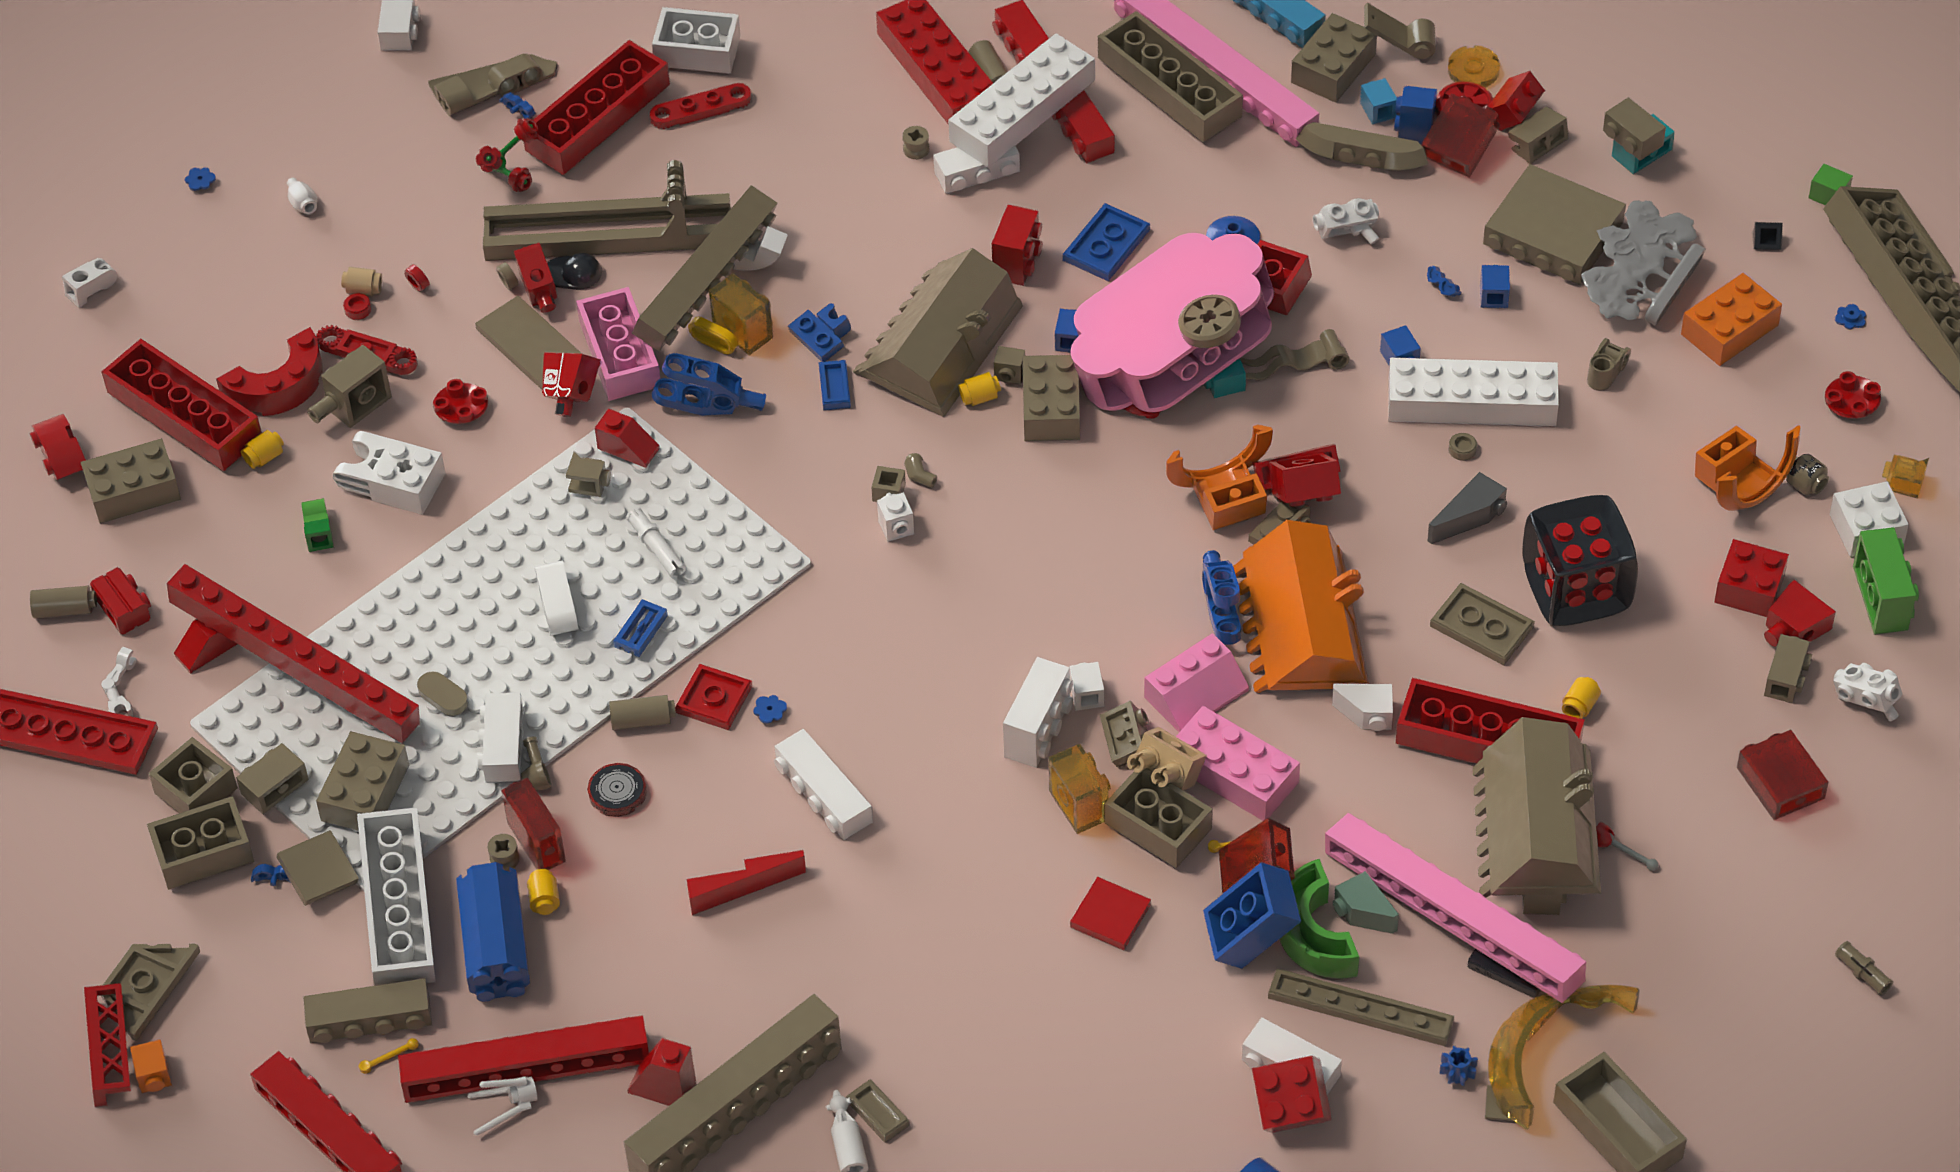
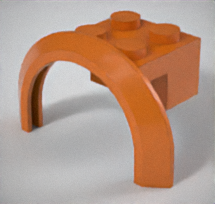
(1736, 472)
(1227, 490)

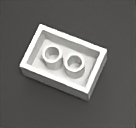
(697, 39)
(1037, 712)

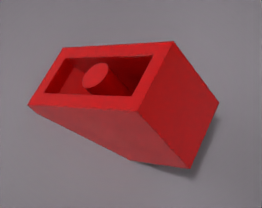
(625, 438)
(201, 646)

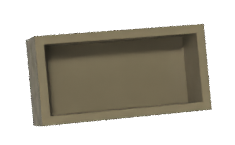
(1618, 1118)

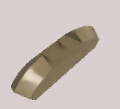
(1362, 147)

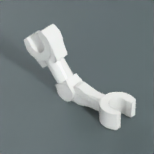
(123, 662)

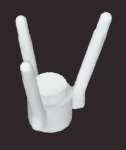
(519, 1091)

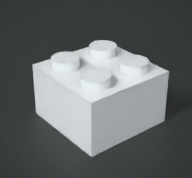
(1864, 510)

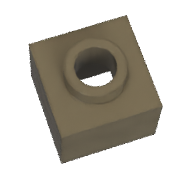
(1009, 364)
(887, 481)

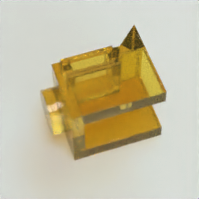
(1905, 475)

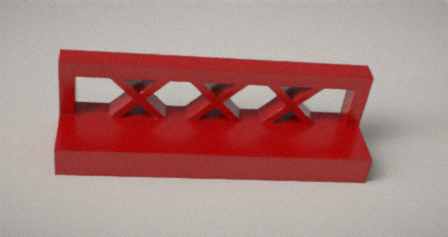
(96, 1046)

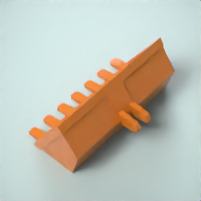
(1301, 610)

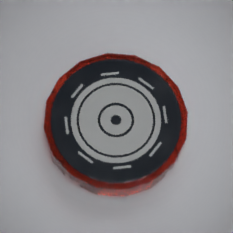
(617, 789)

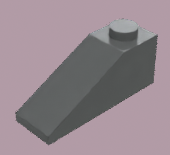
(1469, 509)

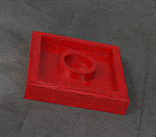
(713, 696)
(1110, 913)

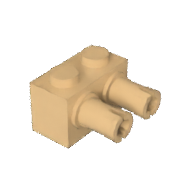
(1168, 758)

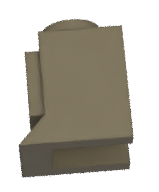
(587, 476)

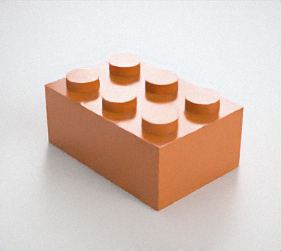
(1731, 319)

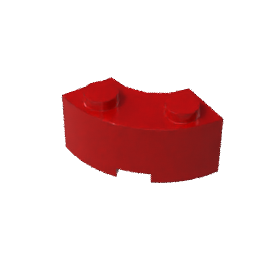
(58, 446)

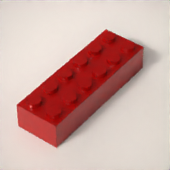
(931, 55)
(597, 106)
(181, 404)
(1462, 721)

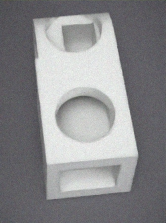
(88, 280)

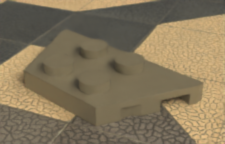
(147, 980)

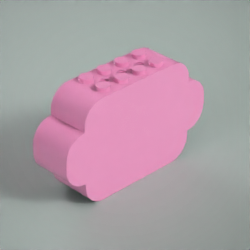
(1131, 332)

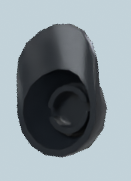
(575, 271)

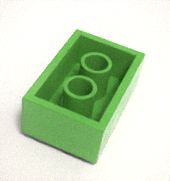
(1885, 580)

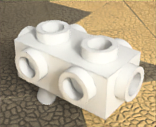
(1354, 217)
(1869, 688)

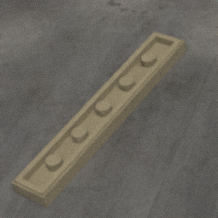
(1361, 1007)

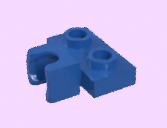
(821, 333)

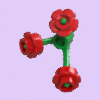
(493, 160)

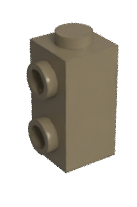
(1786, 668)

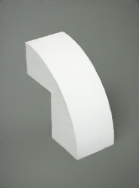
(763, 252)

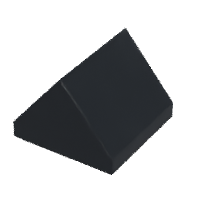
(1767, 235)

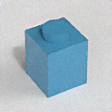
(1378, 101)

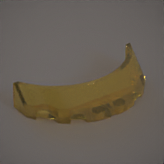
(1516, 1031)

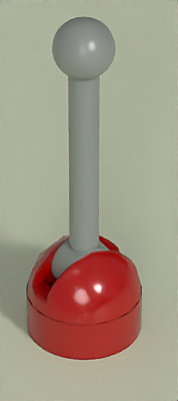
(1606, 837)

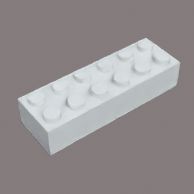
(1021, 100)
(1473, 392)
(395, 896)

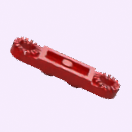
(700, 105)
(351, 340)

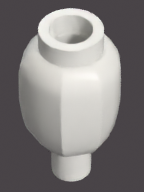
(302, 196)

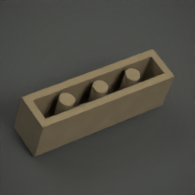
(367, 1011)

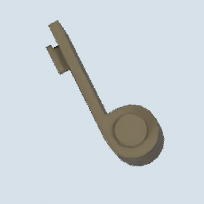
(1415, 39)

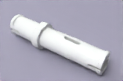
(649, 534)

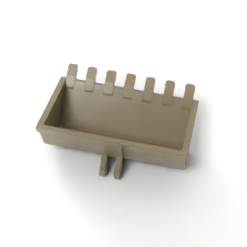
(943, 331)
(1537, 812)

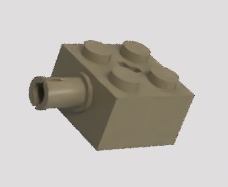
(353, 388)

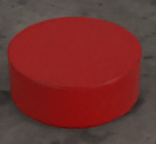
(416, 277)
(357, 306)

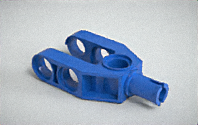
(719, 397)
(1221, 596)

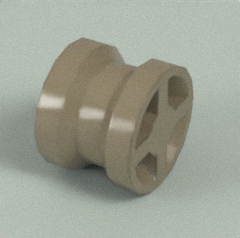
(916, 142)
(507, 858)

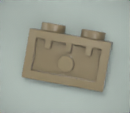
(1276, 517)
(1124, 731)

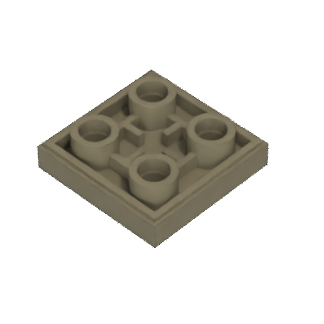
(317, 867)

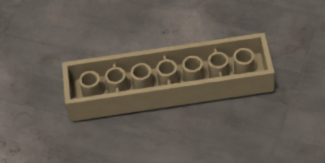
(737, 1091)

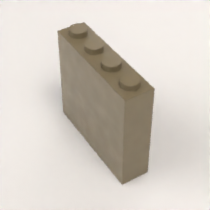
(1553, 223)

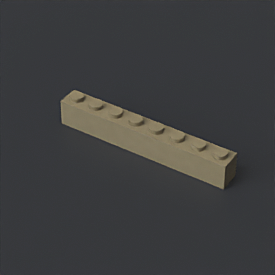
(704, 269)

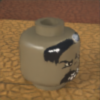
(1808, 475)

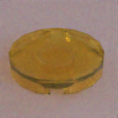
(1474, 65)

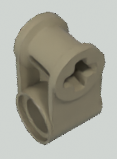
(1606, 364)

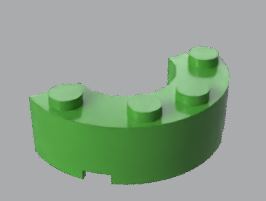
(1309, 944)

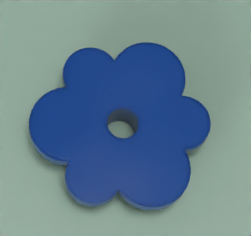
(199, 178)
(1850, 317)
(769, 708)

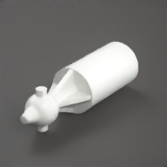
(846, 1136)

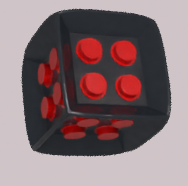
(1579, 560)

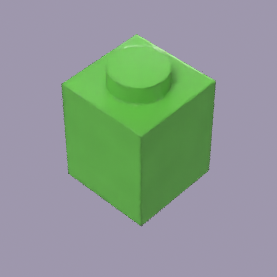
(1827, 182)

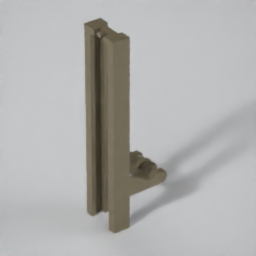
(672, 205)

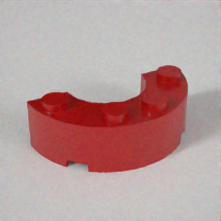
(282, 388)

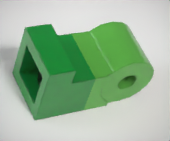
(316, 524)

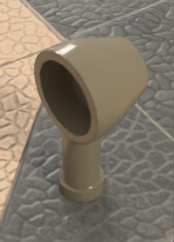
(537, 770)

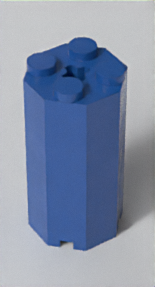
(493, 932)

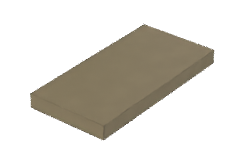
(523, 337)

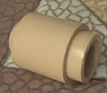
(362, 281)

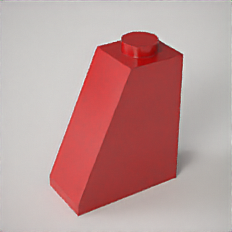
(664, 1073)

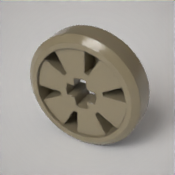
(1209, 321)

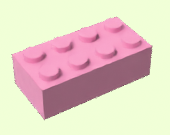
(626, 361)
(1240, 764)

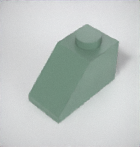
(1365, 905)

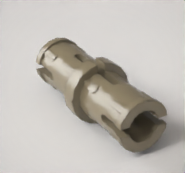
(1849, 955)

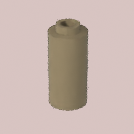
(988, 59)
(62, 601)
(641, 712)

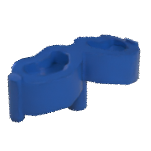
(516, 103)
(1446, 285)
(269, 872)

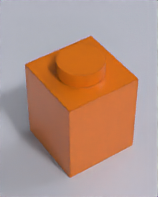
(151, 1066)

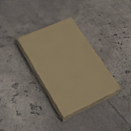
(1482, 623)

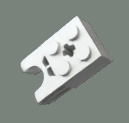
(392, 472)

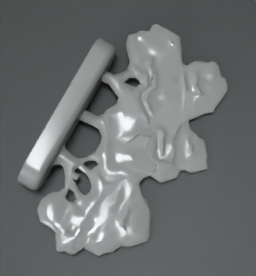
(1638, 254)

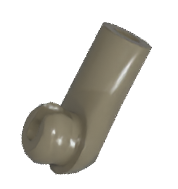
(916, 472)

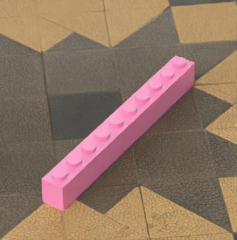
(1261, 93)
(1456, 907)

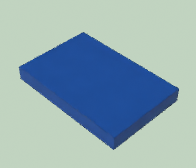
(1106, 242)

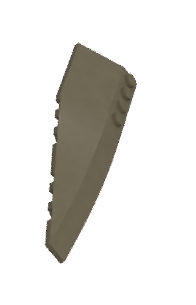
(1903, 268)

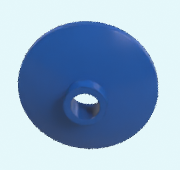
(1233, 225)

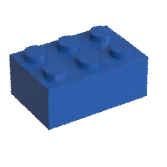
(1251, 915)

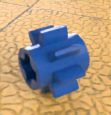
(1458, 1065)

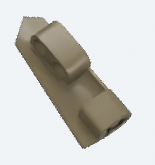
(477, 85)

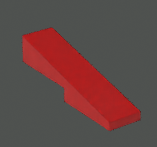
(759, 873)

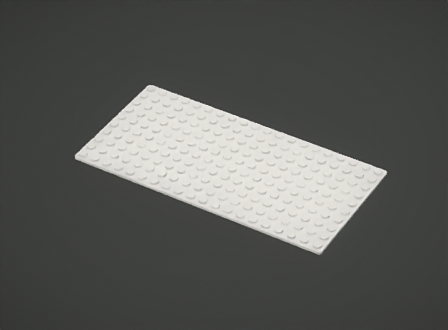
(481, 622)

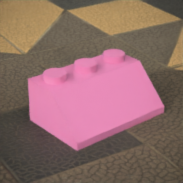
(1194, 679)

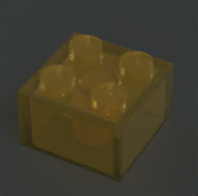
(742, 312)
(1078, 787)

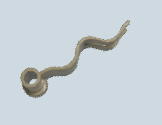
(1303, 359)

